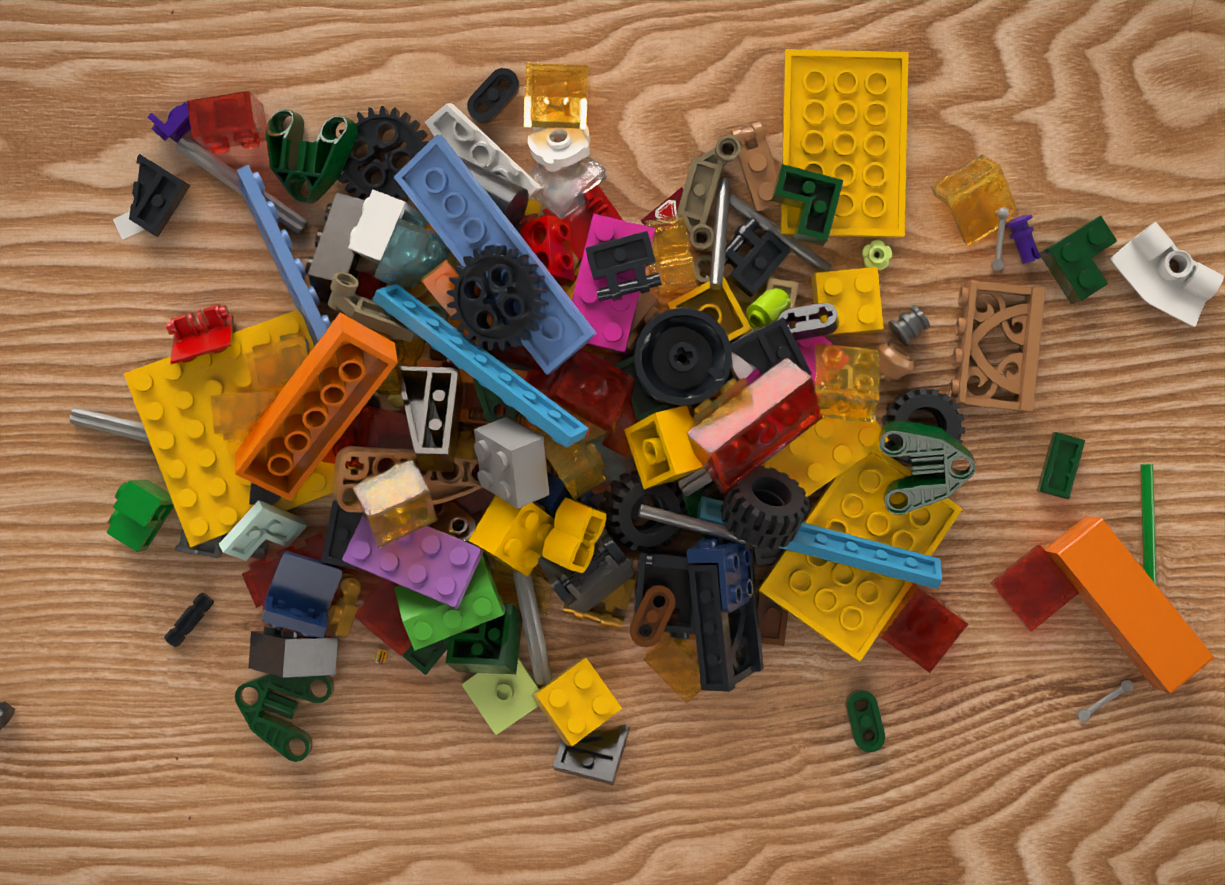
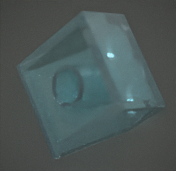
(410, 255)

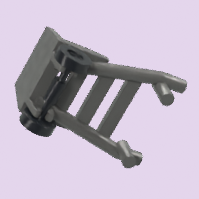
(596, 580)

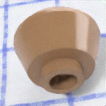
(894, 361)

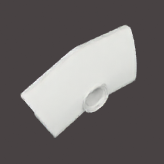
(1147, 270)

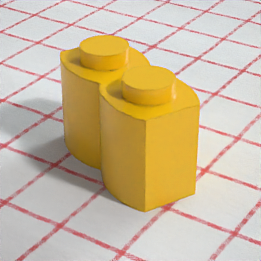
(574, 535)

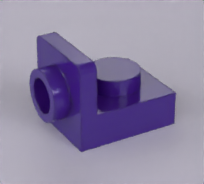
(176, 126)

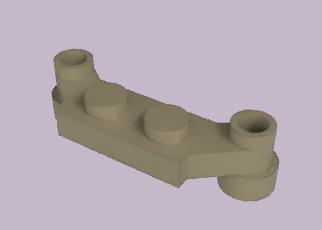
(701, 189)
(367, 311)

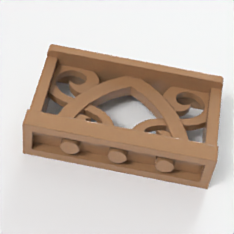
(1028, 315)

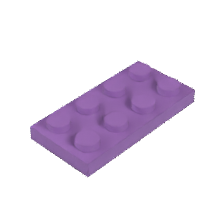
(420, 561)

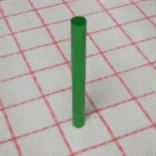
(1148, 521)

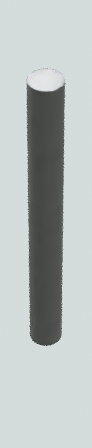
(720, 232)
(792, 244)
(688, 523)

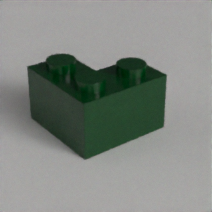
(814, 195)
(1072, 260)
(490, 651)

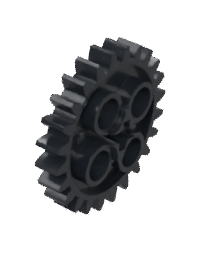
(371, 133)
(521, 285)

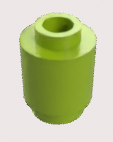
(767, 308)

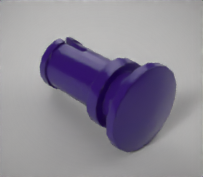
(1023, 238)

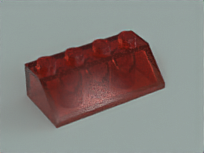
(755, 424)

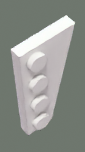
(476, 147)

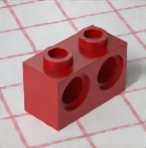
(552, 244)

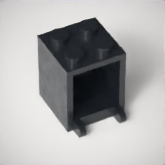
(670, 571)

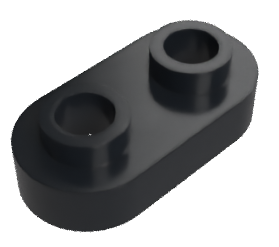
(490, 94)

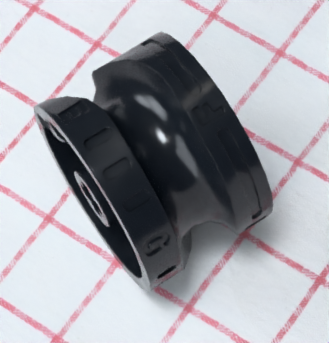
(685, 333)

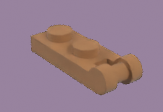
(757, 166)

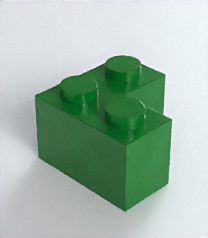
(139, 513)

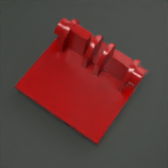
(580, 219)
(195, 339)

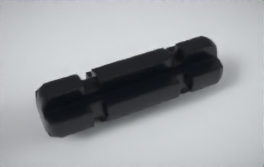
(188, 620)

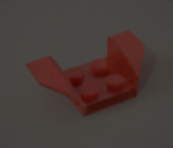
(594, 393)

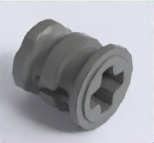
(909, 325)

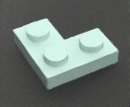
(258, 524)

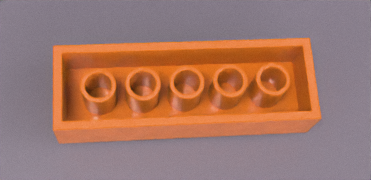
(315, 407)

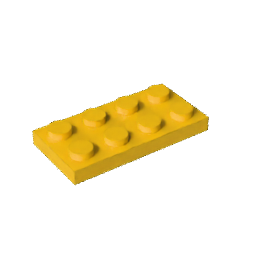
(826, 451)

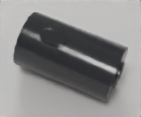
(507, 195)

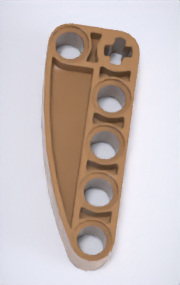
(441, 487)

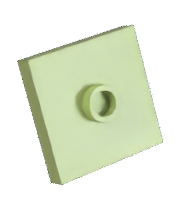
(502, 697)

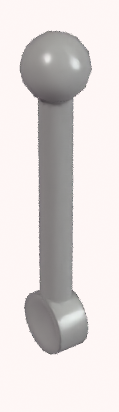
(997, 263)
(1084, 714)

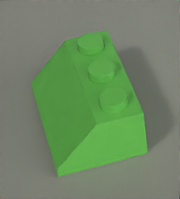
(433, 621)

